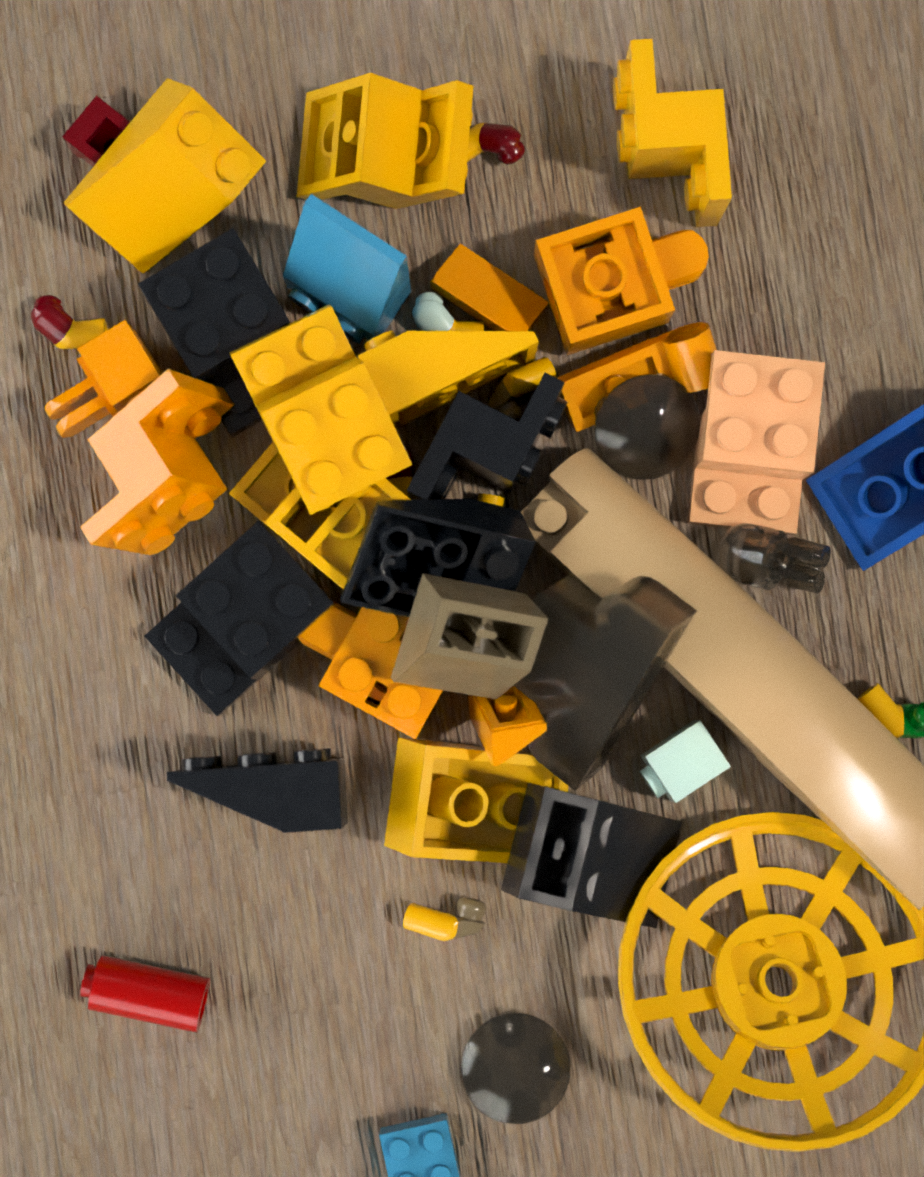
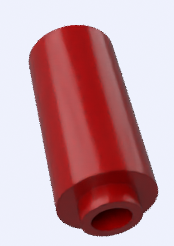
(146, 993)

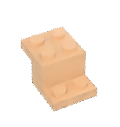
(755, 441)

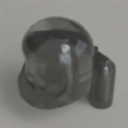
(766, 557)

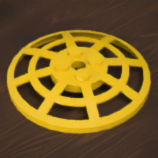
(741, 991)

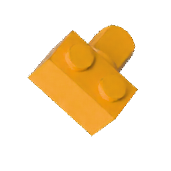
(116, 373)

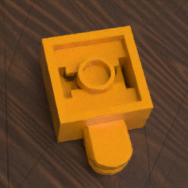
(617, 282)
(362, 664)

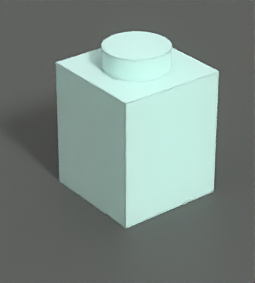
(683, 762)

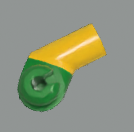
(899, 719)

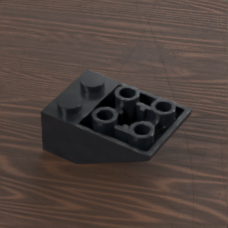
(435, 538)
(283, 795)
(585, 853)

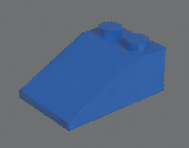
(877, 491)

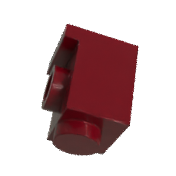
(94, 131)

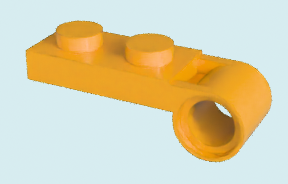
(680, 354)

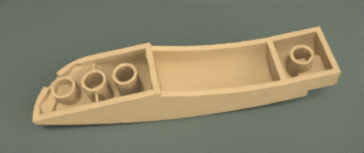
(745, 668)

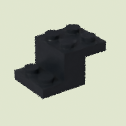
(212, 307)
(488, 443)
(238, 618)

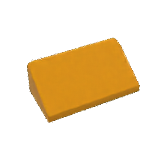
(487, 292)
(505, 723)

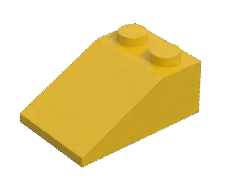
(164, 176)
(429, 367)
(457, 804)

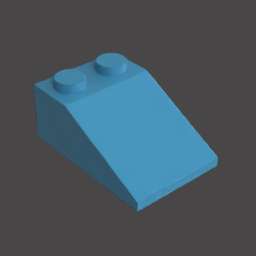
(347, 268)

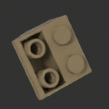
(468, 638)

